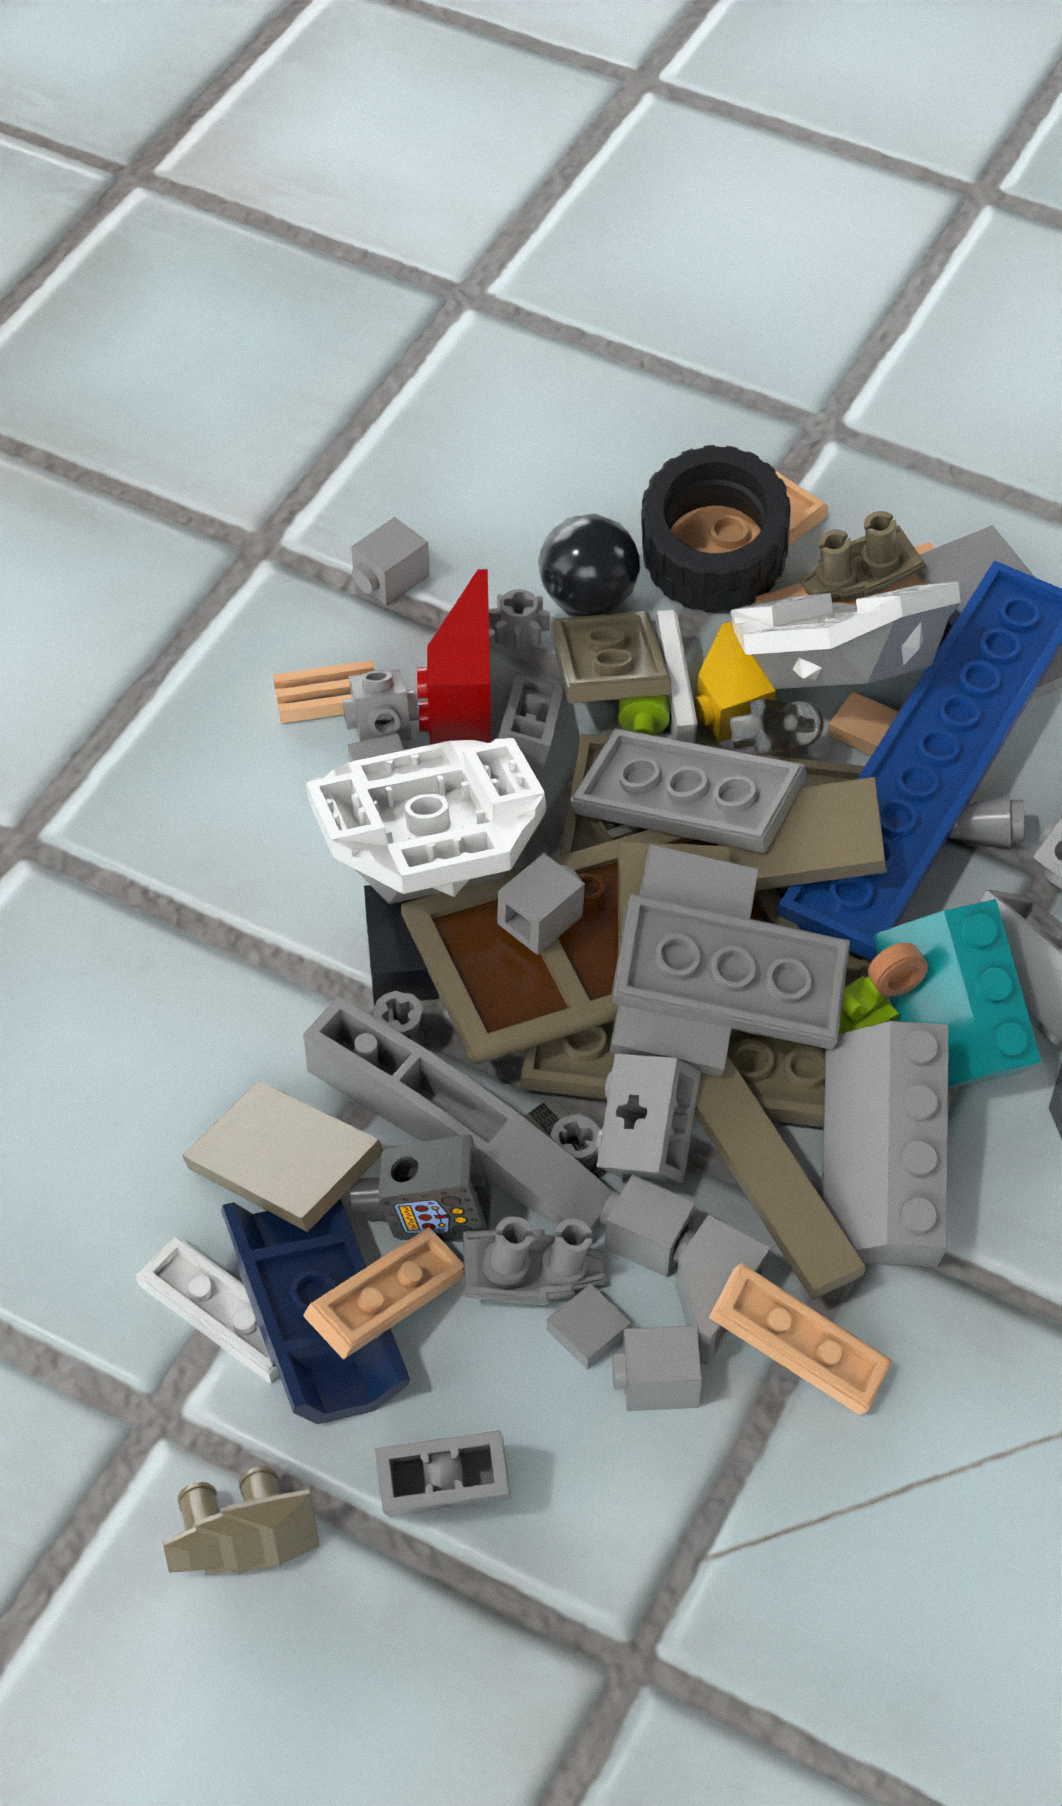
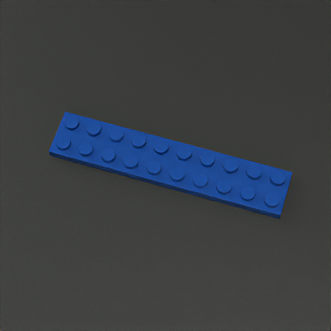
(940, 751)

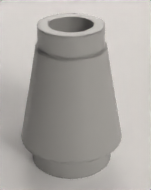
(992, 822)

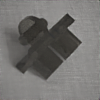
(778, 728)

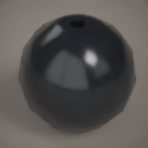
(589, 564)

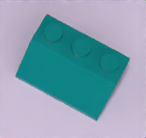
(971, 989)

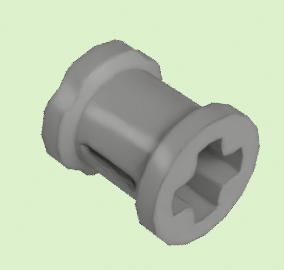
(406, 1014)

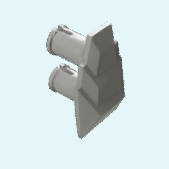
(528, 1265)

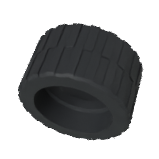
(715, 478)

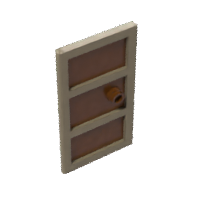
(507, 994)

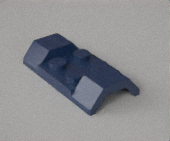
(282, 1276)

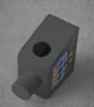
(428, 1186)

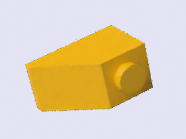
(728, 684)

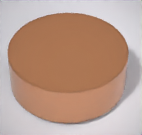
(898, 969)

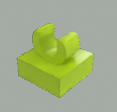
(864, 1006)

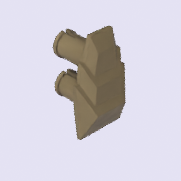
(864, 563)
(245, 1535)

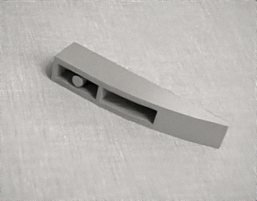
(439, 1102)

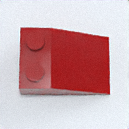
(459, 671)

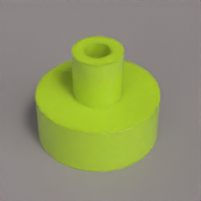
(644, 714)

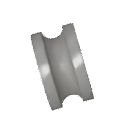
(586, 1133)

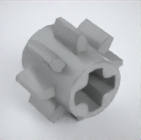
(519, 619)

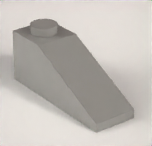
(532, 718)

